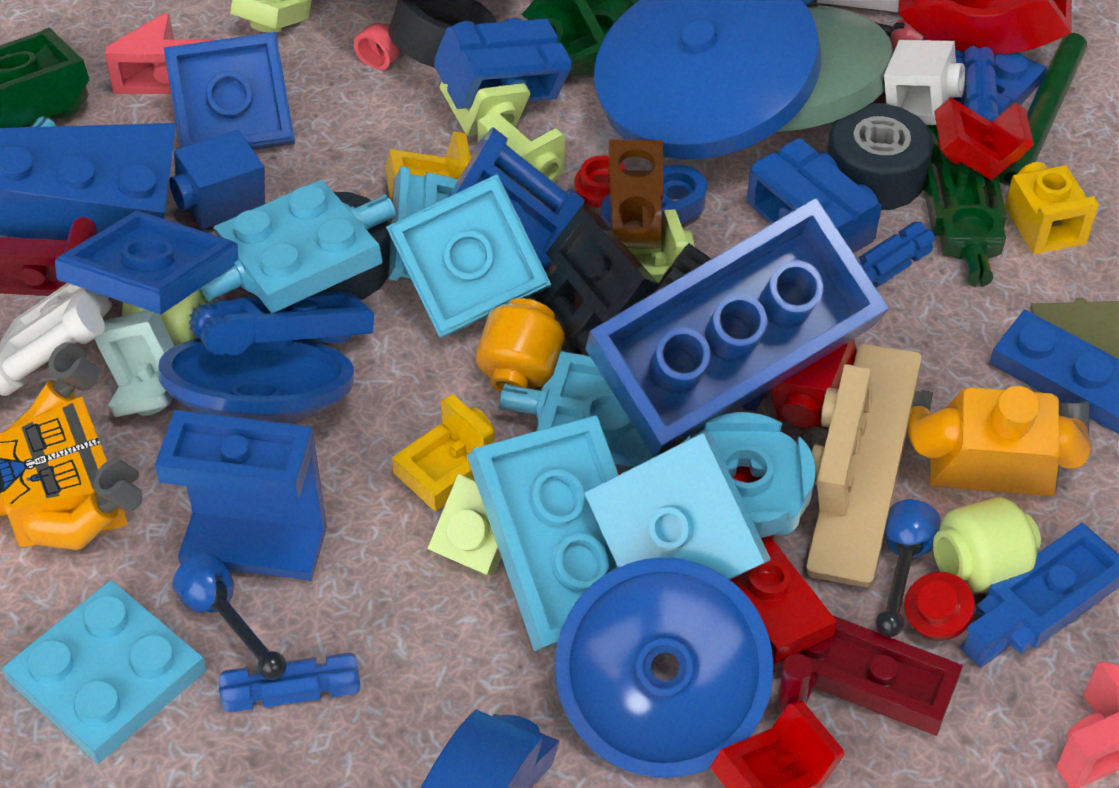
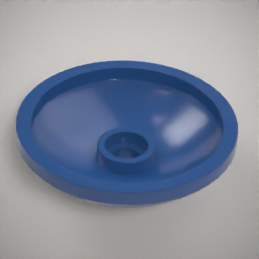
(259, 383)
(609, 657)

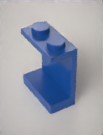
(248, 490)

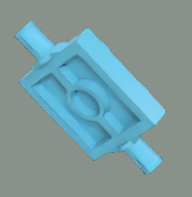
(300, 245)
(578, 393)

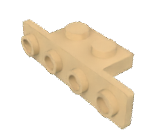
(861, 462)

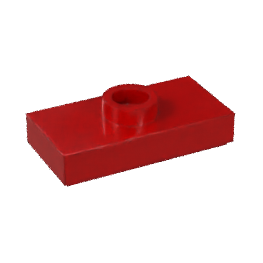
(786, 604)

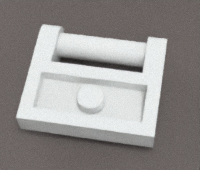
(62, 317)

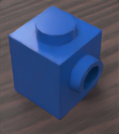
(218, 179)

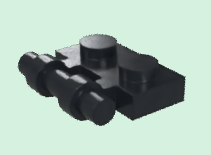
(600, 270)

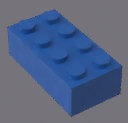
(735, 327)

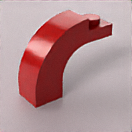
(998, 24)

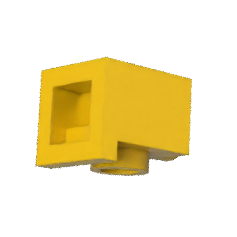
(1048, 195)

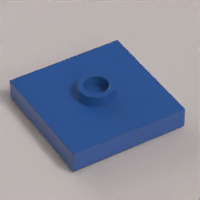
(230, 88)
(147, 261)

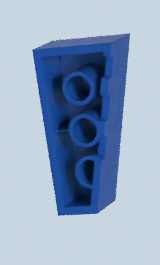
(81, 172)

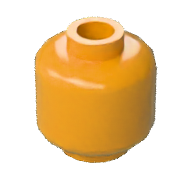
(520, 344)

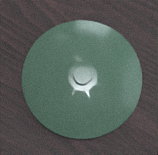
(852, 67)

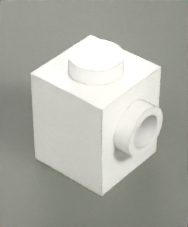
(923, 77)

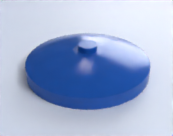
(707, 72)

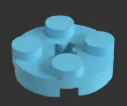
(783, 464)

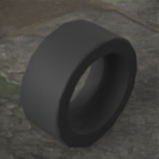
(421, 24)

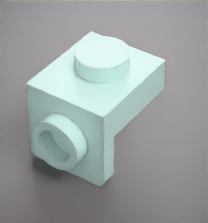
(133, 352)

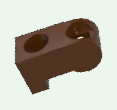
(636, 194)

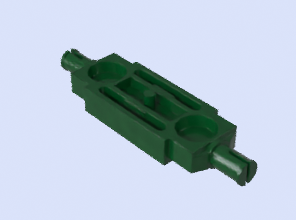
(966, 223)

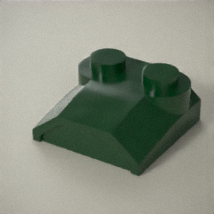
(40, 79)

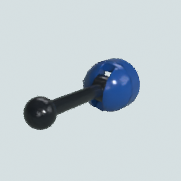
(910, 536)
(207, 585)

